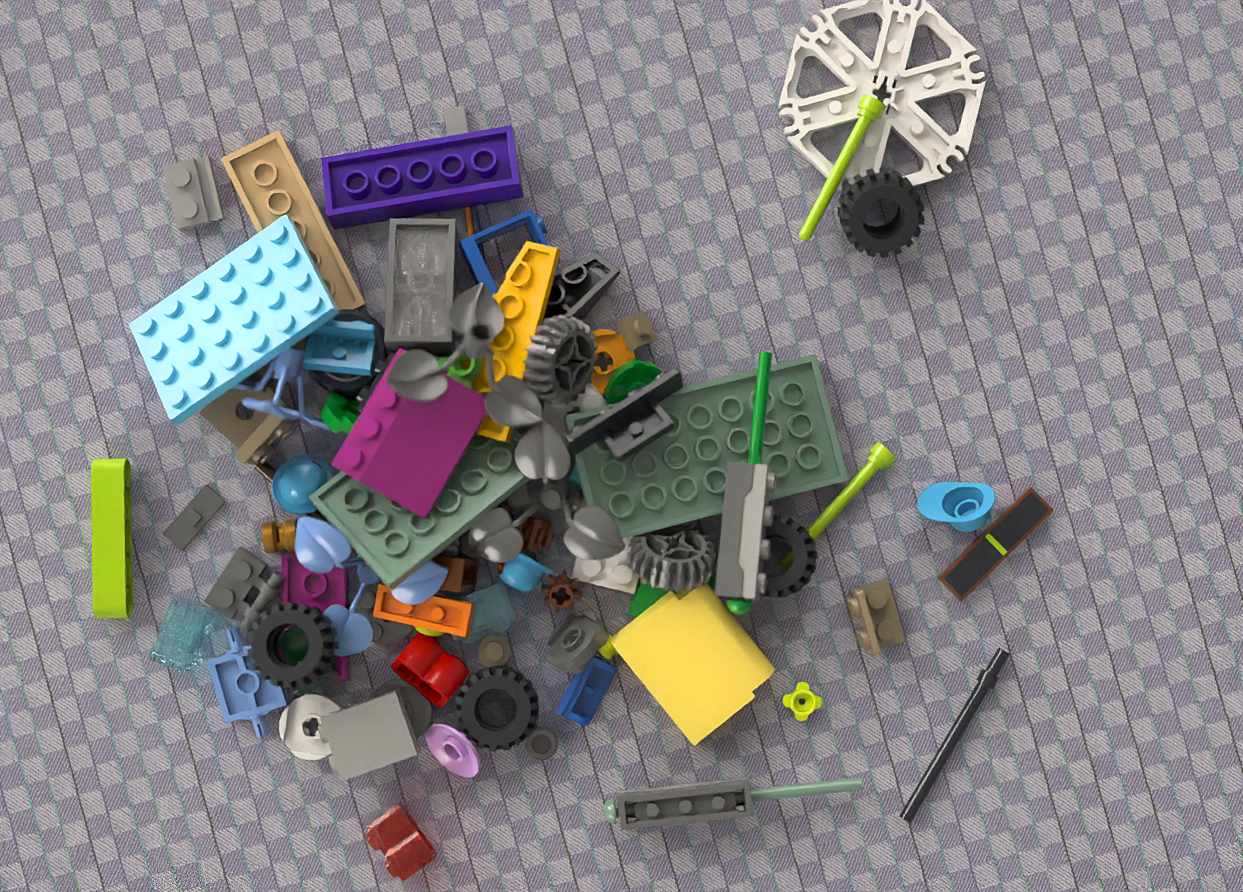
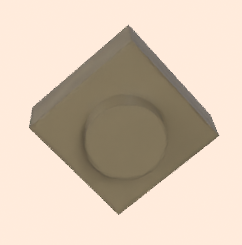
(636, 331)

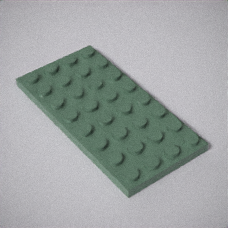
(686, 469)

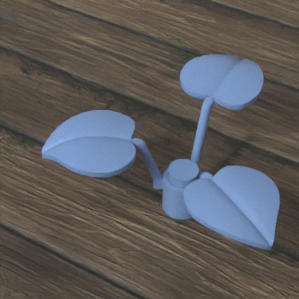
(286, 368)
(323, 546)

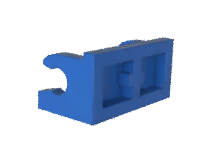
(587, 691)

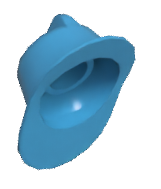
(960, 504)

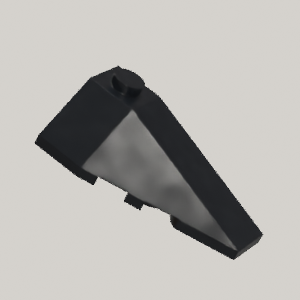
(580, 287)

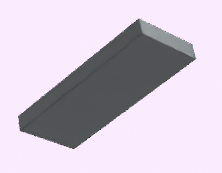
(194, 517)

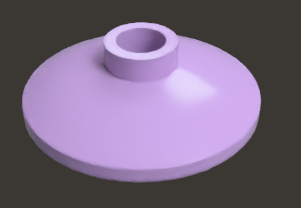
(453, 750)

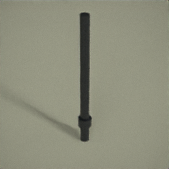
(986, 680)

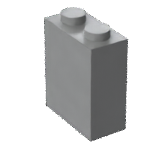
(369, 735)

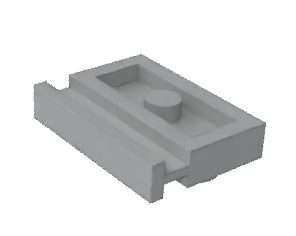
(193, 192)

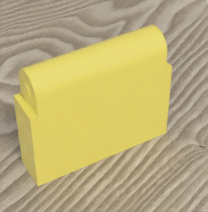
(694, 659)

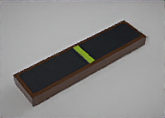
(995, 544)

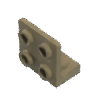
(876, 616)

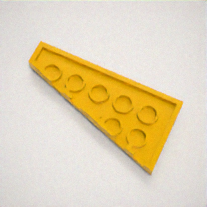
(523, 305)

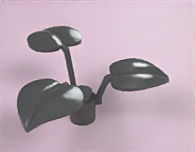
(480, 319)
(545, 455)

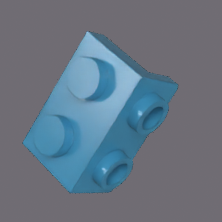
(341, 348)

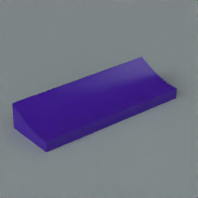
(421, 177)

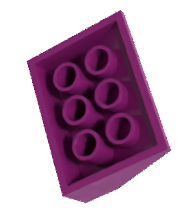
(411, 445)

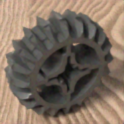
(560, 359)
(672, 558)

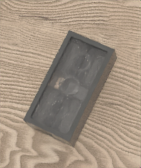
(421, 285)

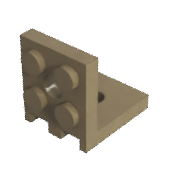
(253, 436)

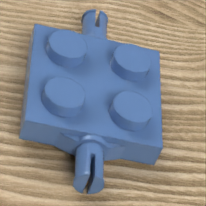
(240, 688)

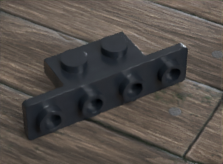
(631, 422)

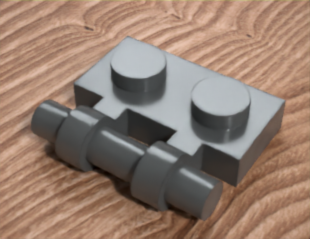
(236, 584)

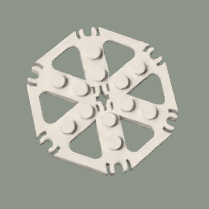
(888, 63)

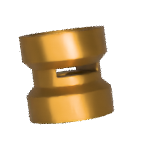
(279, 536)

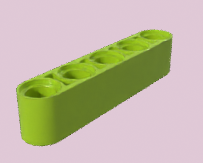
(112, 538)

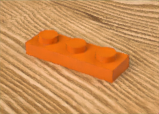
(436, 613)

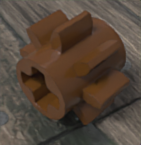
(536, 534)
(552, 589)

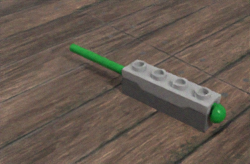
(747, 511)

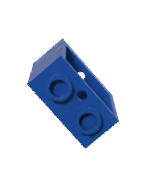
(473, 257)

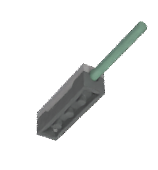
(707, 801)

